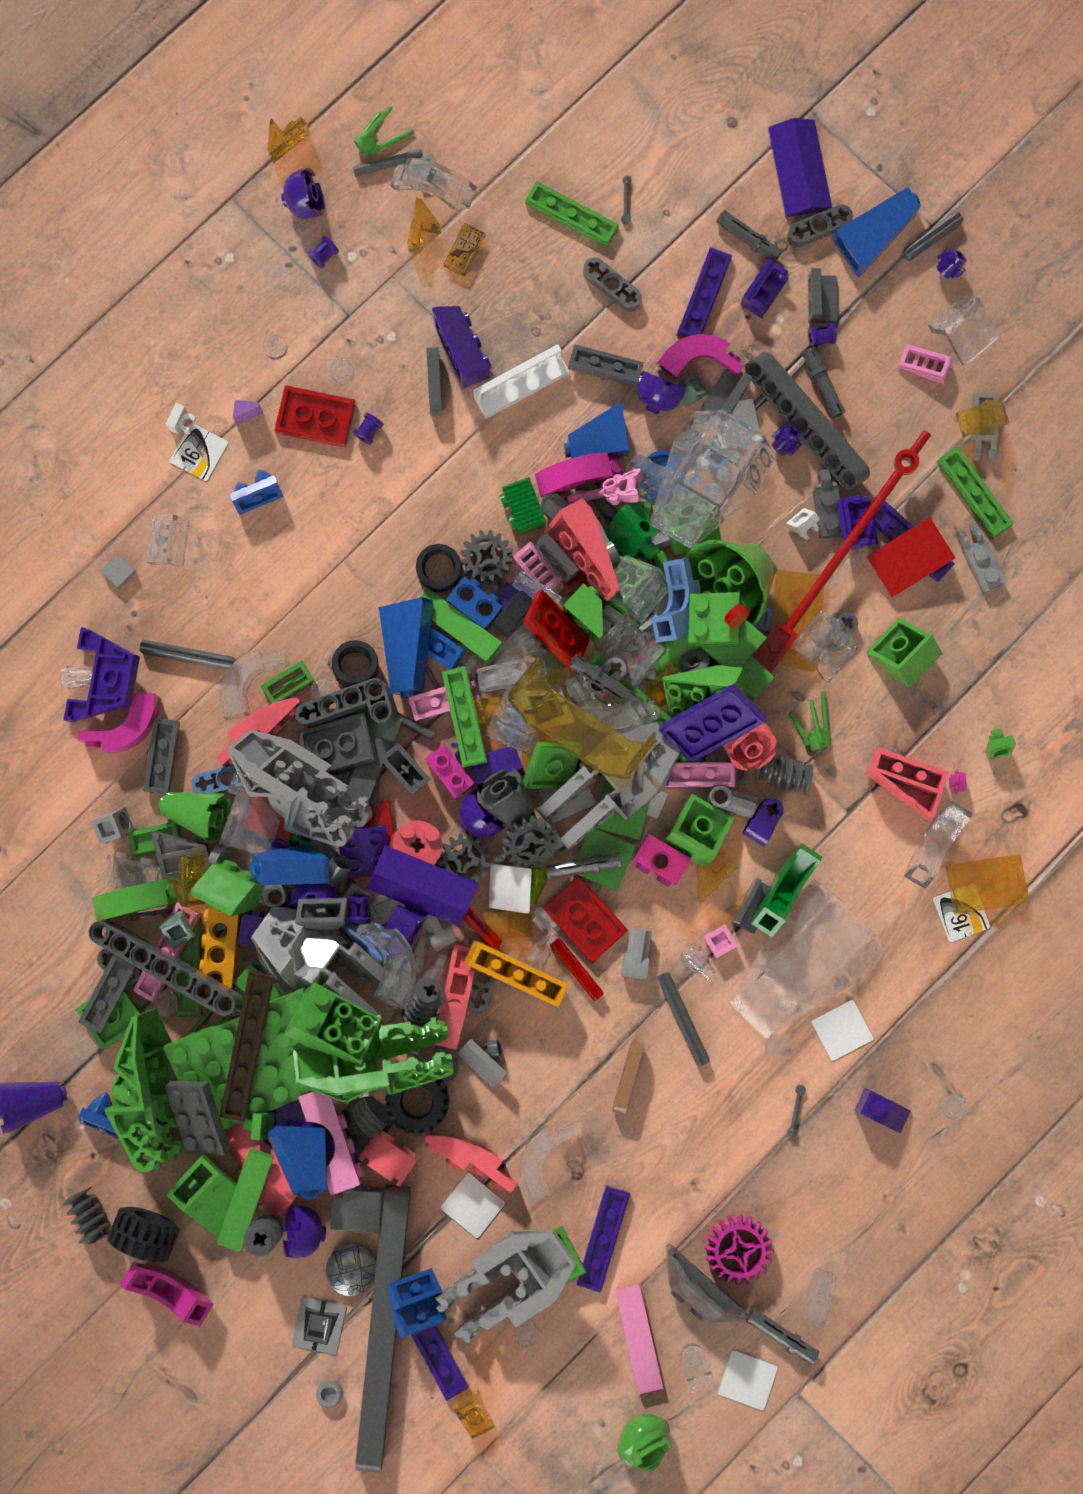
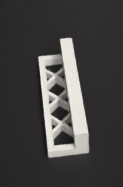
(521, 382)

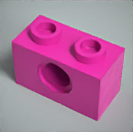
(450, 772)
(675, 865)

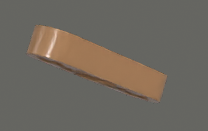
(628, 1078)

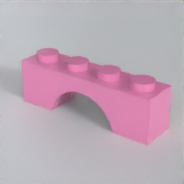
(343, 1170)

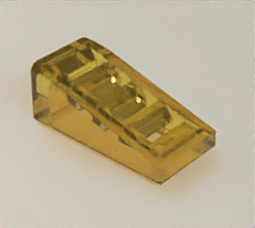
(656, 688)

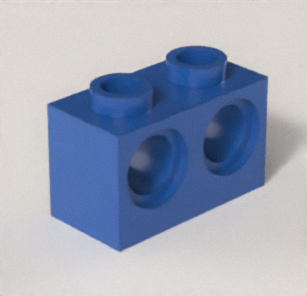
(472, 607)

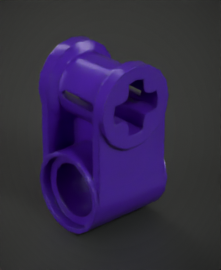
(762, 825)

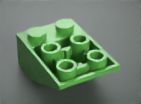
(694, 686)
(332, 1024)
(205, 1193)

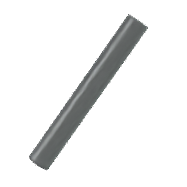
(386, 162)

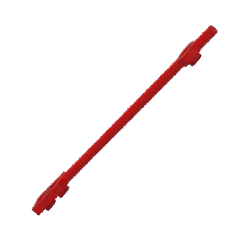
(782, 635)

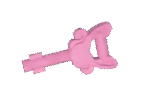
(613, 489)

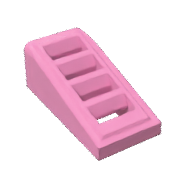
(937, 358)
(517, 559)

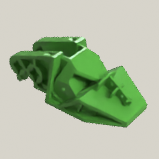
(349, 1080)
(141, 1096)

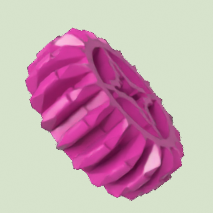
(727, 1251)

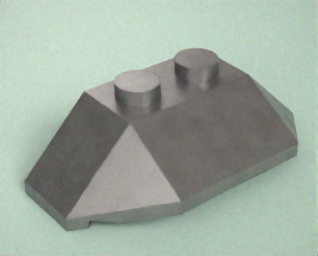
(699, 1291)

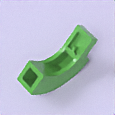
(133, 900)

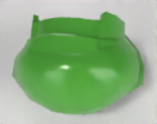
(644, 1442)

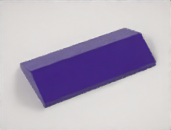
(799, 167)
(422, 886)

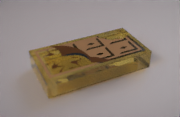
(464, 249)

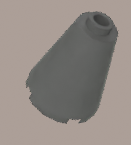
(506, 797)

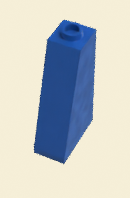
(873, 231)
(406, 644)

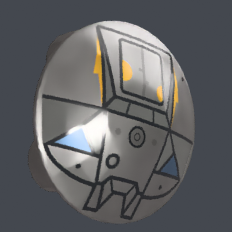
(351, 1269)

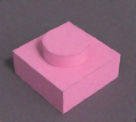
(720, 941)

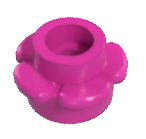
(957, 781)

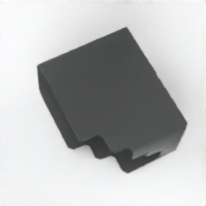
(358, 1210)

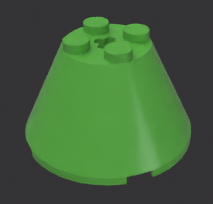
(734, 568)

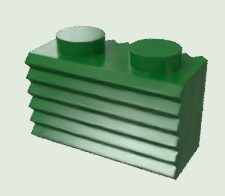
(523, 506)

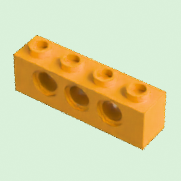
(229, 944)
(516, 973)

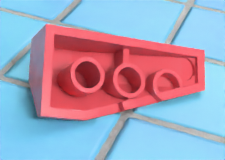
(581, 539)
(276, 1191)

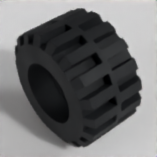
(424, 1123)
(143, 1234)

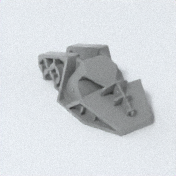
(298, 788)
(628, 794)
(301, 955)
(539, 1264)

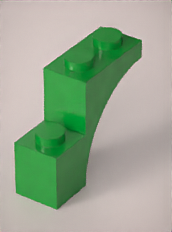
(784, 890)

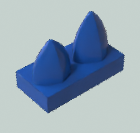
(258, 494)
(95, 1116)

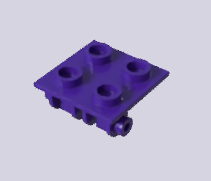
(365, 849)

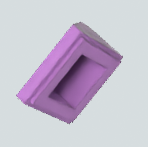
(245, 411)

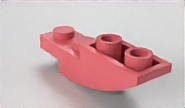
(265, 720)
(457, 994)
(464, 1151)

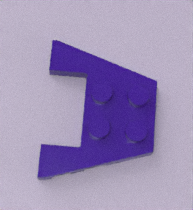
(111, 678)

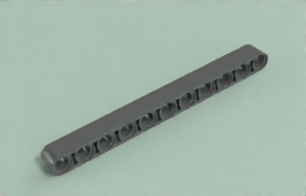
(382, 1330)

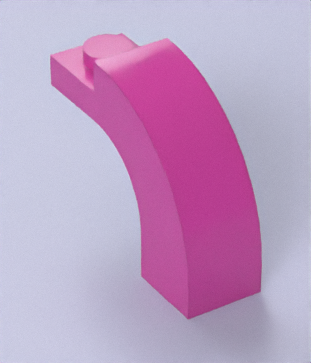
(696, 346)
(577, 472)
(131, 732)
(169, 1289)

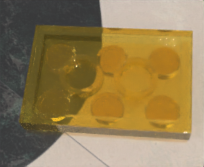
(987, 884)

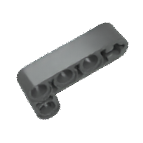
(343, 698)

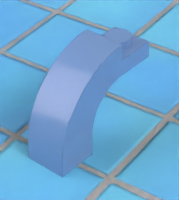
(675, 620)

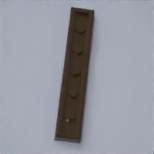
(247, 1045)

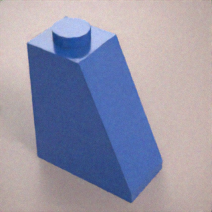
(600, 435)
(290, 866)
(301, 1158)

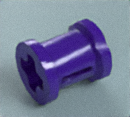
(323, 252)
(822, 335)
(368, 428)
(359, 908)

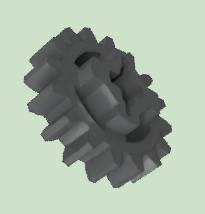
(495, 561)
(529, 842)
(476, 863)

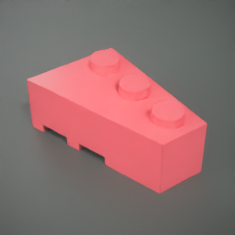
(908, 780)

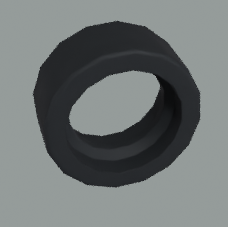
(434, 550)
(513, 614)
(354, 646)

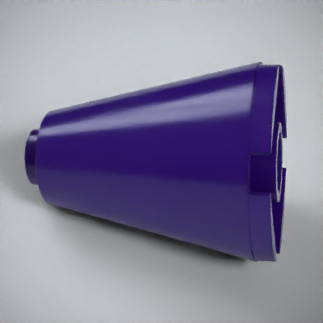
(28, 1101)

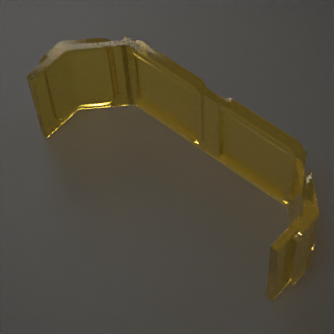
(575, 728)

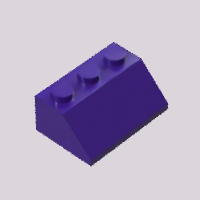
(461, 344)

